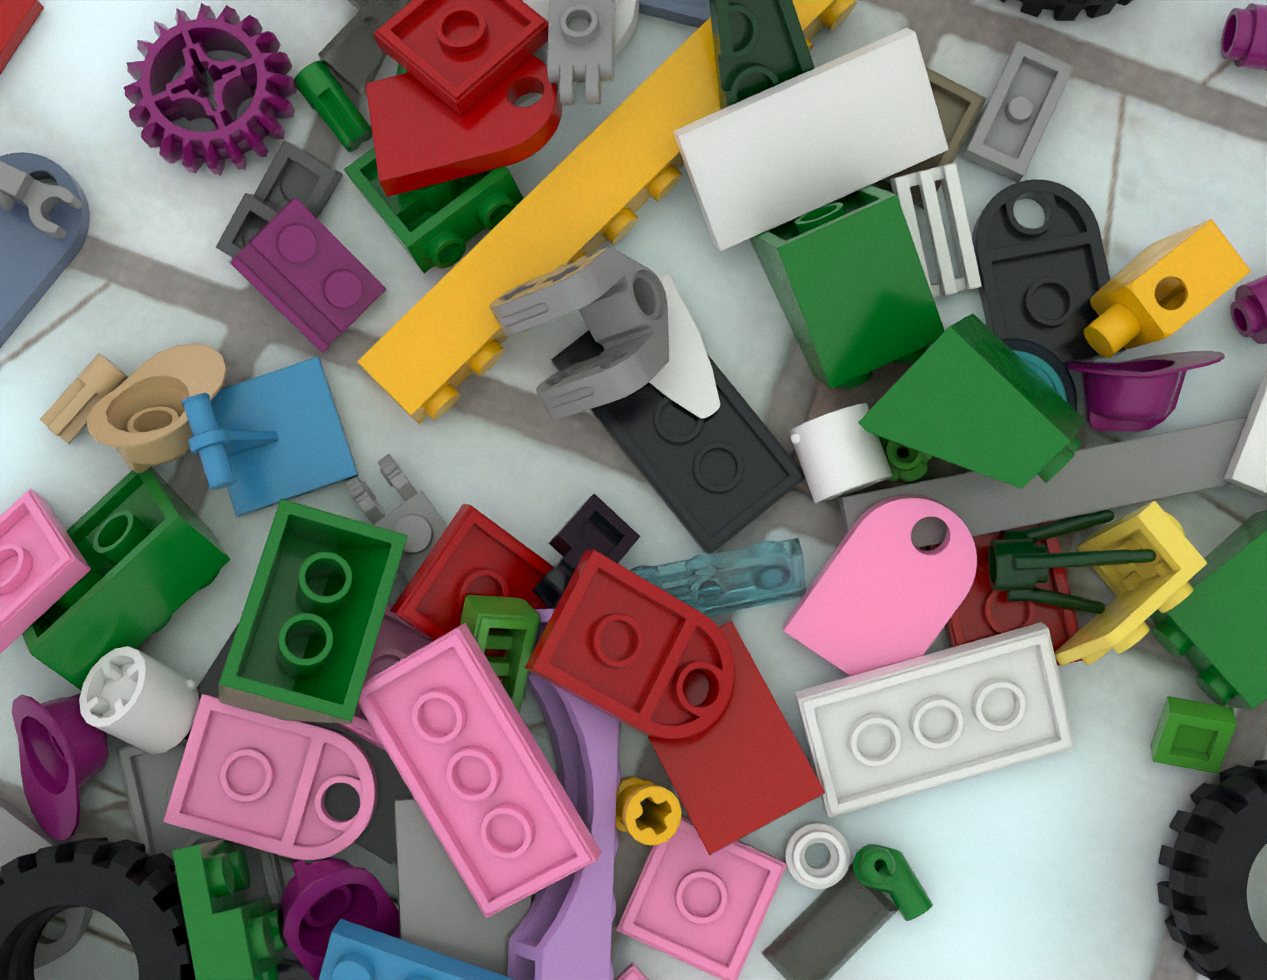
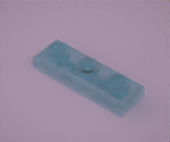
(733, 578)

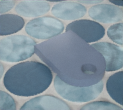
(27, 255)

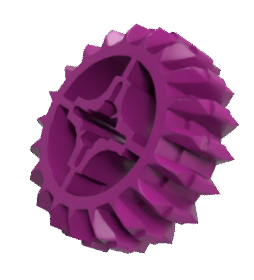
(164, 101)

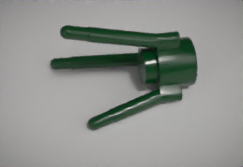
(1019, 564)

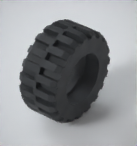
(1212, 875)
(107, 876)

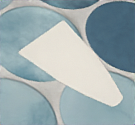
(688, 374)

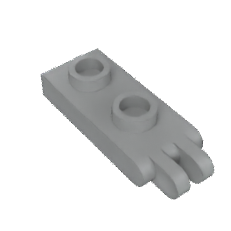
(581, 46)

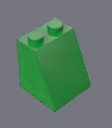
(851, 286)
(979, 409)
(1225, 619)

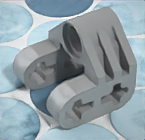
(621, 308)

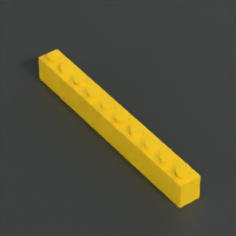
(561, 220)

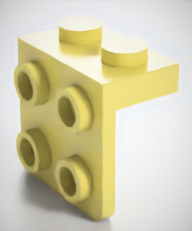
(1138, 586)

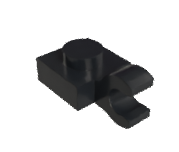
(589, 528)

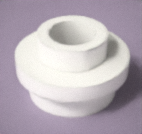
(836, 864)

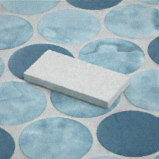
(812, 139)
(935, 719)

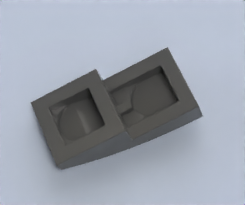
(288, 176)

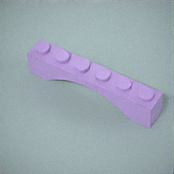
(572, 919)

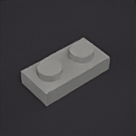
(1018, 111)

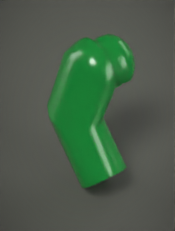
(890, 872)

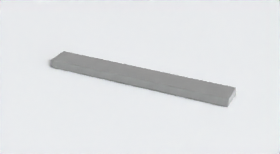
(1088, 483)

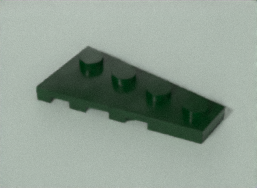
(756, 46)

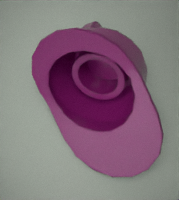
(1137, 391)
(56, 759)
(321, 896)

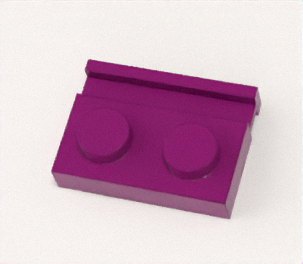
(307, 274)

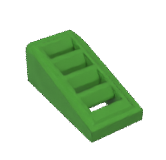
(519, 640)

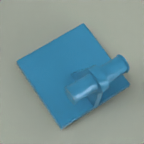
(271, 437)

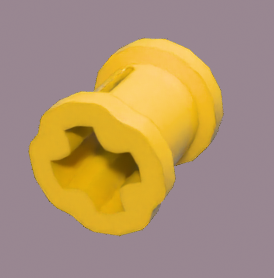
(661, 812)

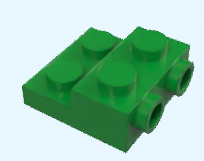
(438, 218)
(224, 932)

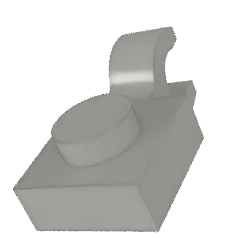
(38, 197)

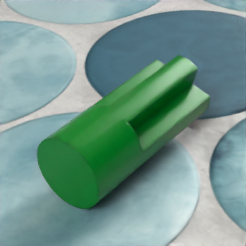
(332, 104)

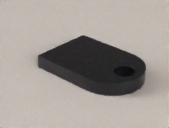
(1041, 277)

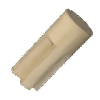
(70, 410)

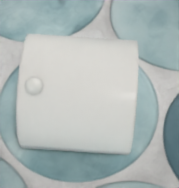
(839, 454)
(139, 700)

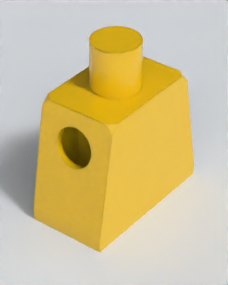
(1164, 288)

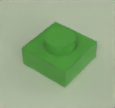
(1193, 734)

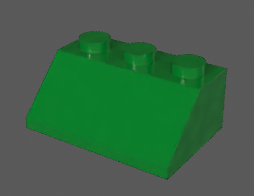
(144, 563)
(311, 616)

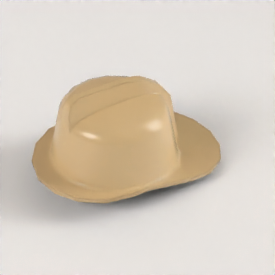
(146, 410)

